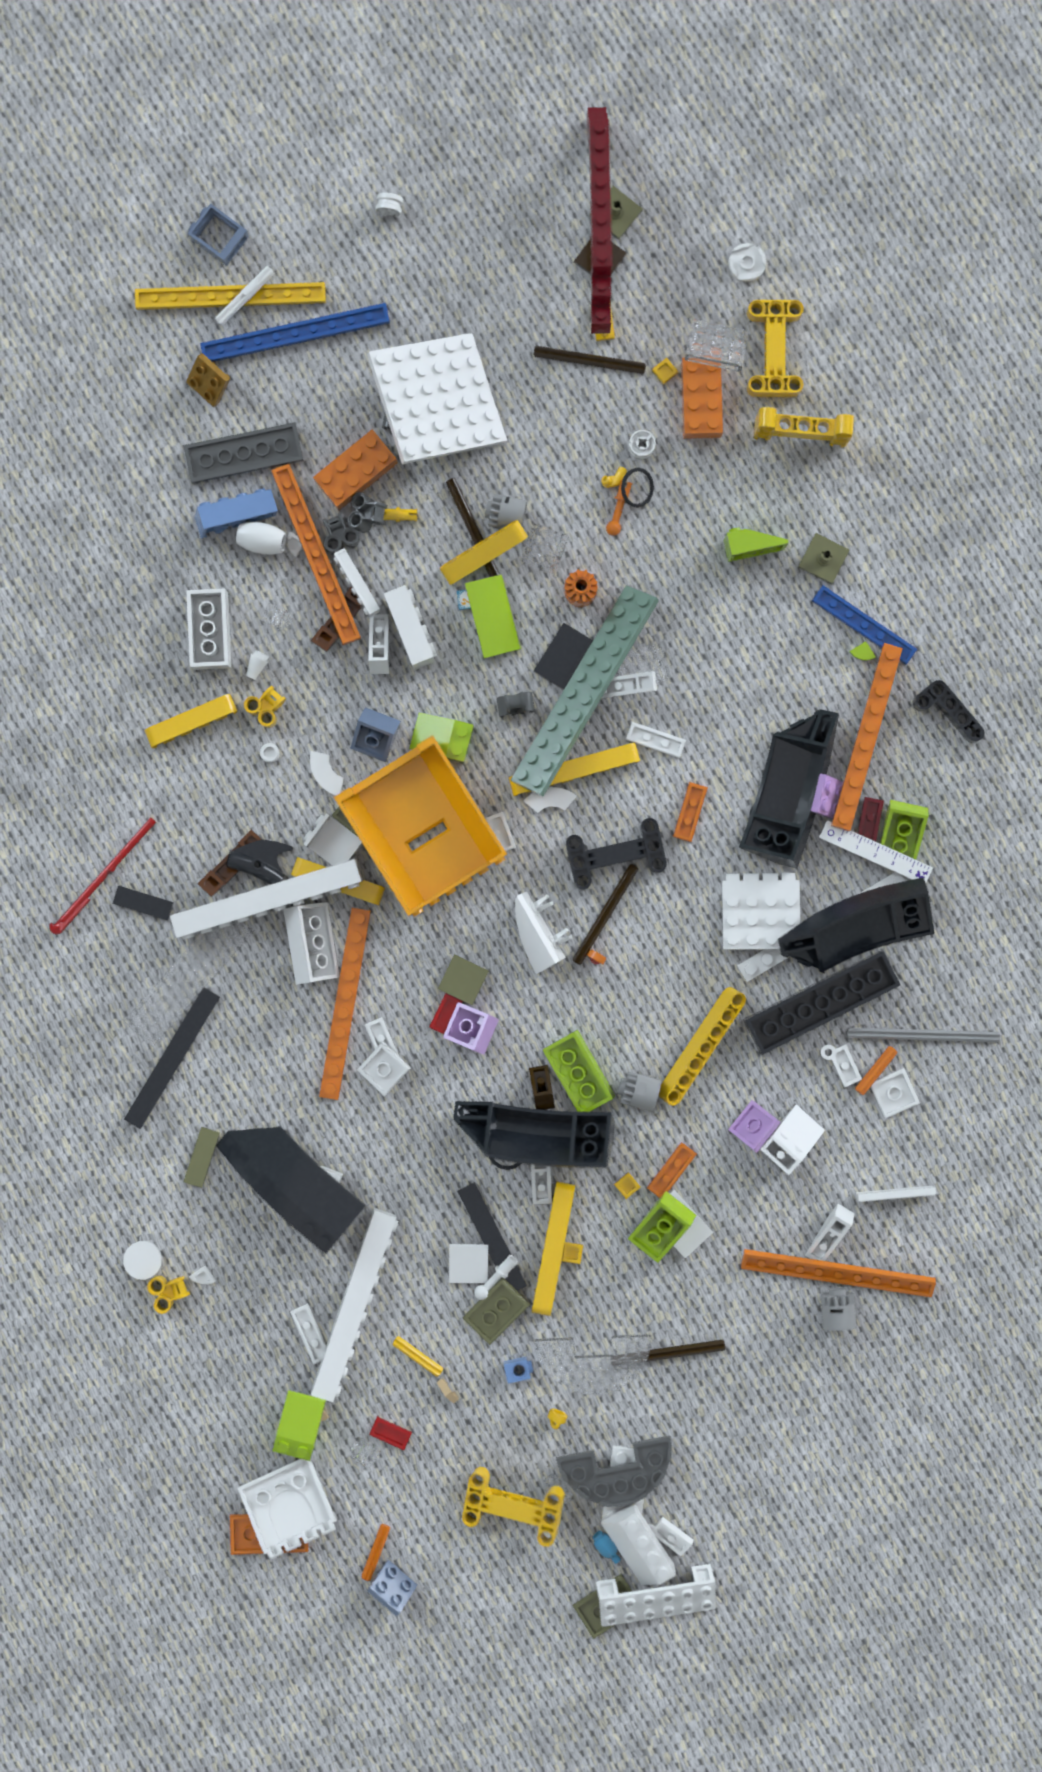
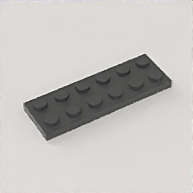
(243, 453)

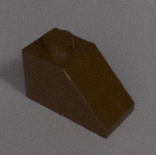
(542, 1087)

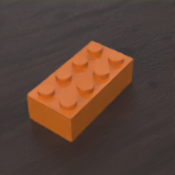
(701, 400)
(355, 469)

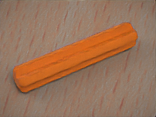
(876, 1070)
(375, 1552)

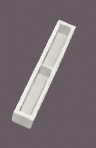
(355, 580)

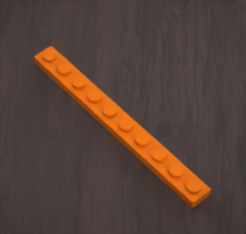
(316, 554)
(866, 737)
(345, 1003)
(838, 1273)

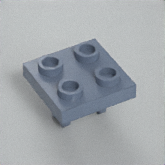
(392, 1588)

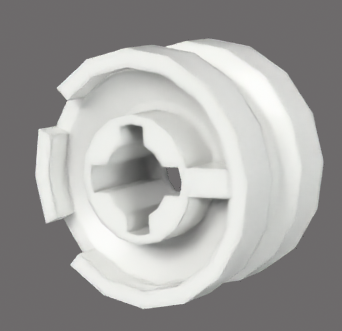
(389, 204)
(642, 436)

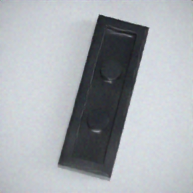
(143, 903)

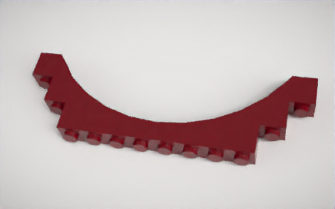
(600, 219)

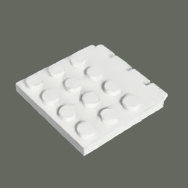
(759, 910)
(287, 1507)

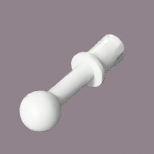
(501, 1271)

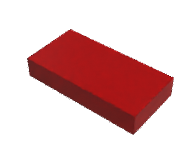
(444, 1013)
(390, 1433)

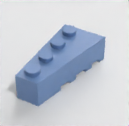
(233, 511)

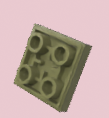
(463, 979)

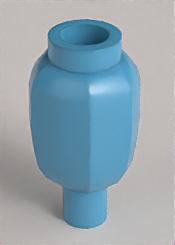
(606, 1546)

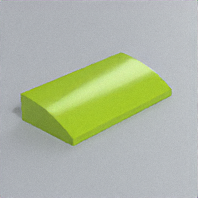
(492, 616)
(579, 1072)

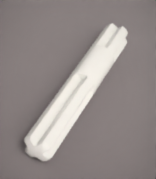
(245, 295)

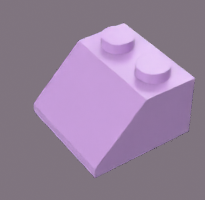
(471, 1028)

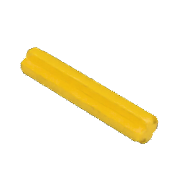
(417, 1356)

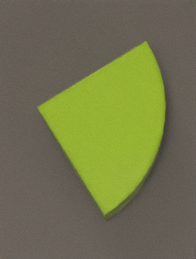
(863, 652)

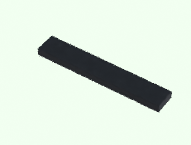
(489, 1231)

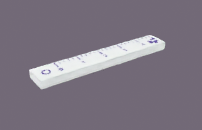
(875, 852)

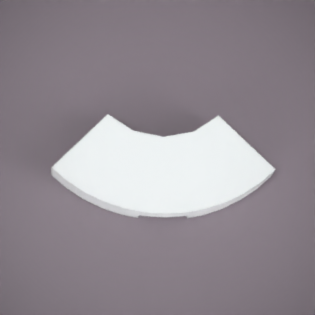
(324, 774)
(553, 798)

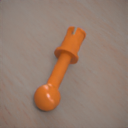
(613, 527)

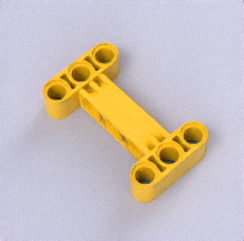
(775, 348)
(838, 429)
(513, 1506)

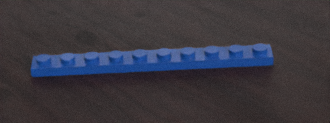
(296, 332)

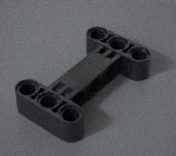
(616, 853)

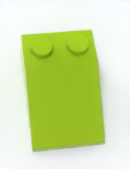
(749, 543)
(450, 734)
(904, 827)
(662, 1227)
(299, 1425)

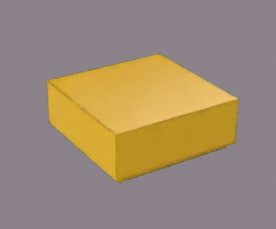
(665, 371)
(627, 1185)
(572, 1253)

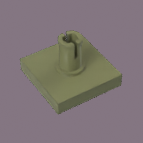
(623, 212)
(823, 558)

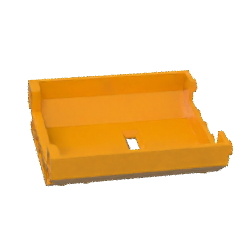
(406, 803)

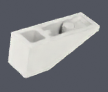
(379, 644)
(541, 1184)
(831, 1233)

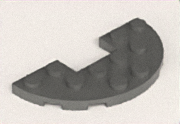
(620, 1483)

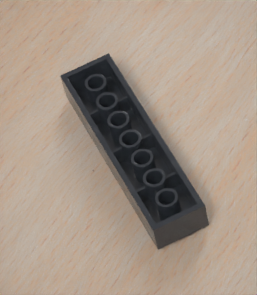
(821, 1002)

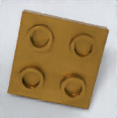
(208, 380)

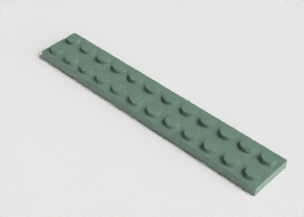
(584, 690)

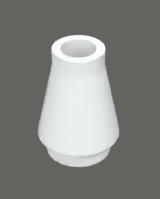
(256, 664)

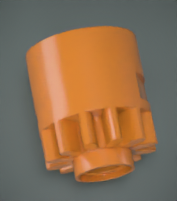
(576, 597)

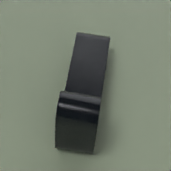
(952, 714)

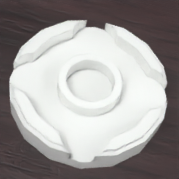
(751, 266)
(142, 1260)

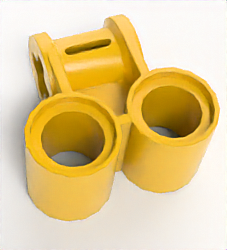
(266, 705)
(170, 1291)

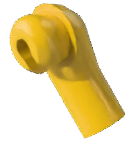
(614, 481)

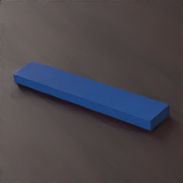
(861, 622)

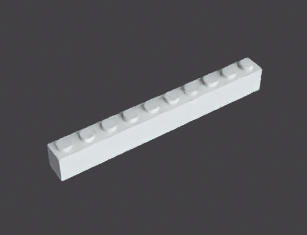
(266, 898)
(353, 1305)

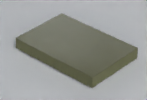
(497, 1311)
(589, 1608)

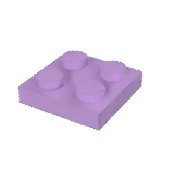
(826, 796)
(754, 1126)

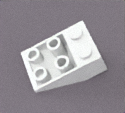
(792, 1139)

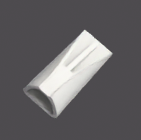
(537, 940)

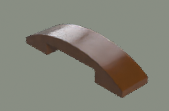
(327, 634)
(221, 875)

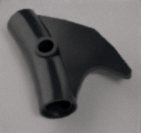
(262, 852)

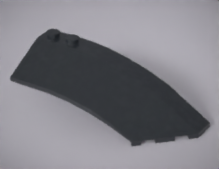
(788, 787)
(861, 924)
(538, 1134)
(292, 1183)

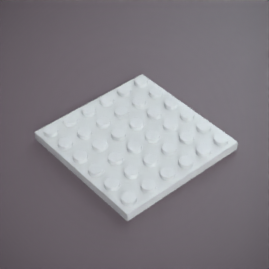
(436, 398)

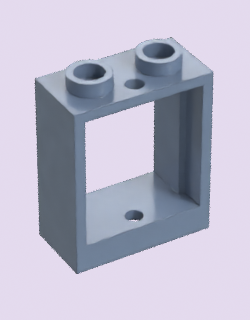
(232, 246)

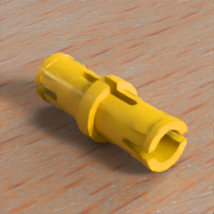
(400, 514)

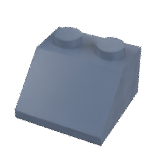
(375, 734)

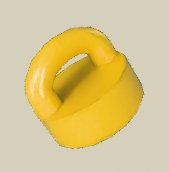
(556, 1416)

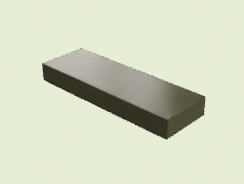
(201, 1157)

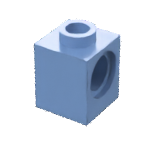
(511, 1375)

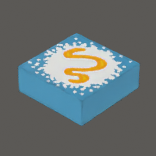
(463, 601)

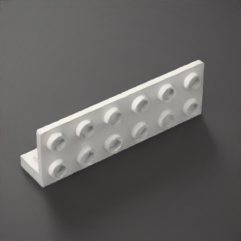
(657, 1602)

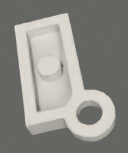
(843, 1064)
(672, 1536)

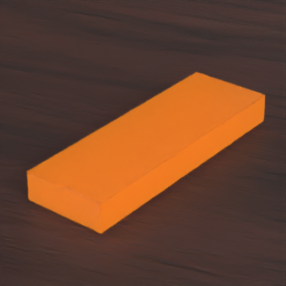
(690, 812)
(672, 1170)

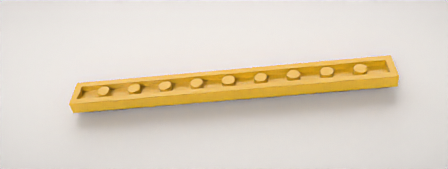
(222, 295)

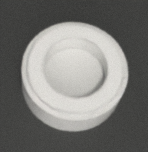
(269, 752)

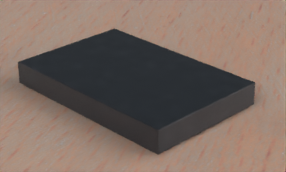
(563, 656)

